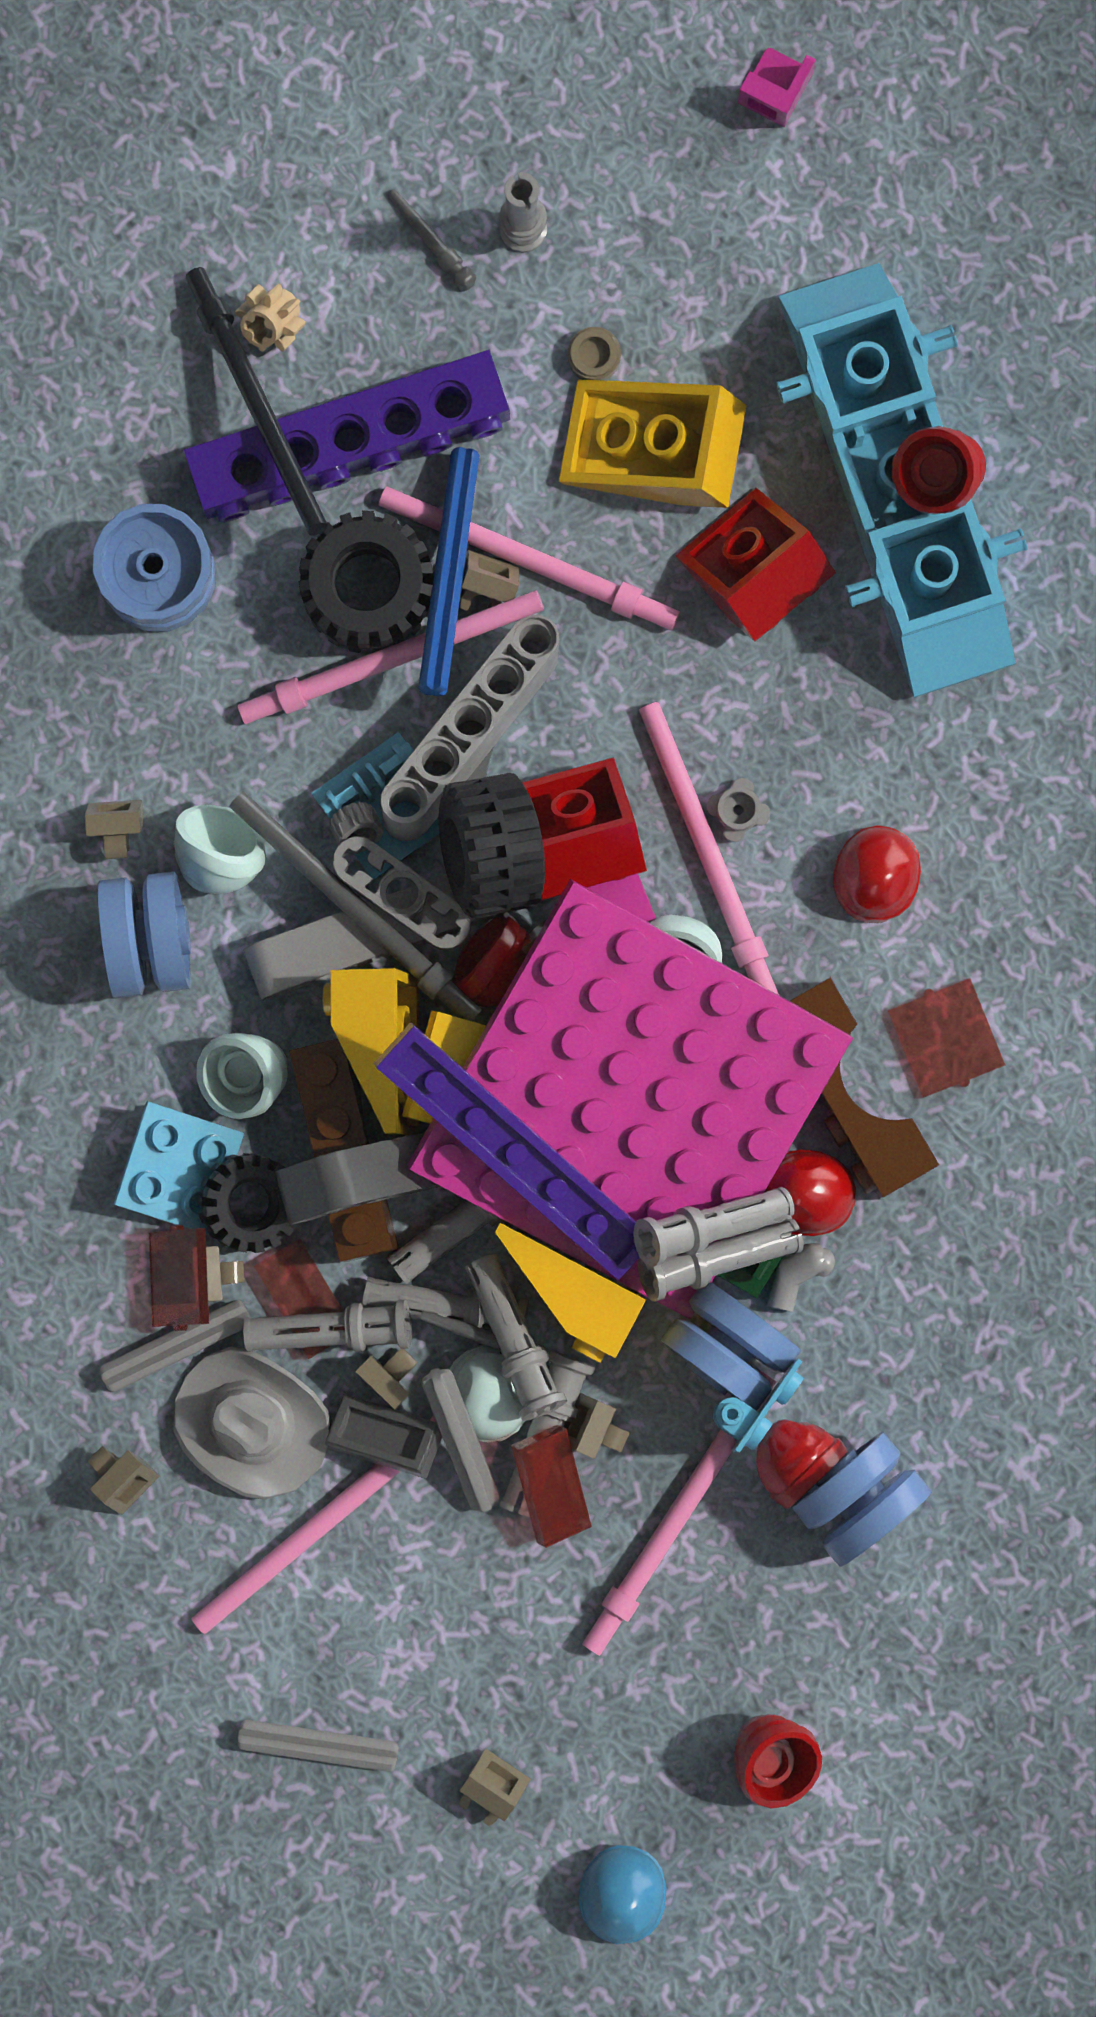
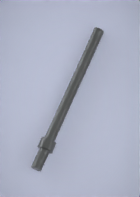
(433, 979)

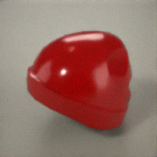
(938, 469)
(876, 874)
(490, 960)
(819, 1189)
(795, 1459)
(776, 1760)

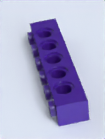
(469, 378)

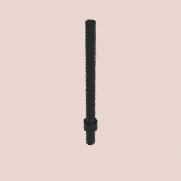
(218, 320)

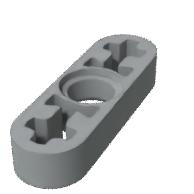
(361, 881)

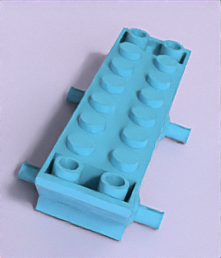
(870, 394)

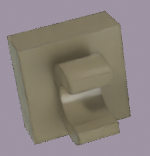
(489, 578)
(115, 822)
(221, 1273)
(387, 1378)
(594, 1428)
(122, 1478)
(494, 1787)

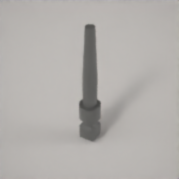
(447, 258)
(464, 1329)

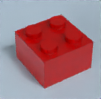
(585, 827)

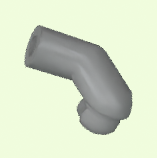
(796, 1269)

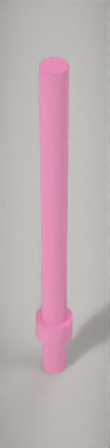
(625, 599)
(294, 694)
(748, 949)
(293, 1546)
(621, 1602)

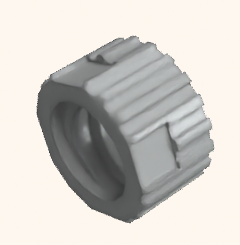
(356, 821)

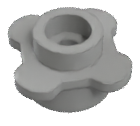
(743, 795)

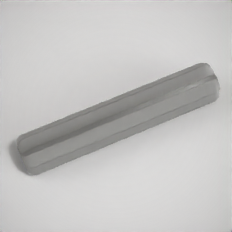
(173, 1347)
(460, 1439)
(318, 1745)

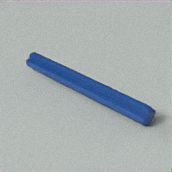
(448, 572)

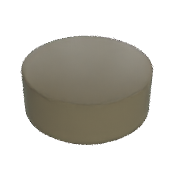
(594, 354)

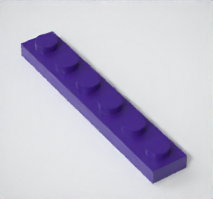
(511, 1149)

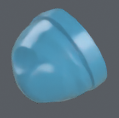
(622, 1894)

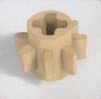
(270, 317)

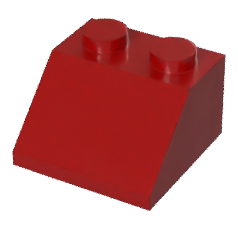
(756, 563)

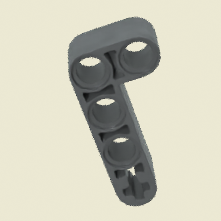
(350, 1179)

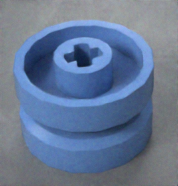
(152, 535)
(136, 935)
(730, 1346)
(861, 1499)

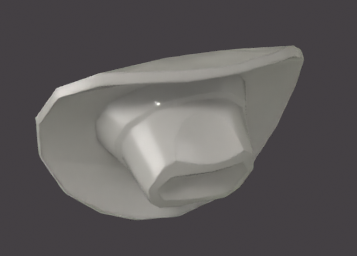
(250, 1424)

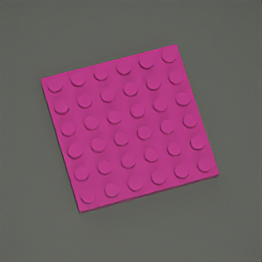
(641, 1072)

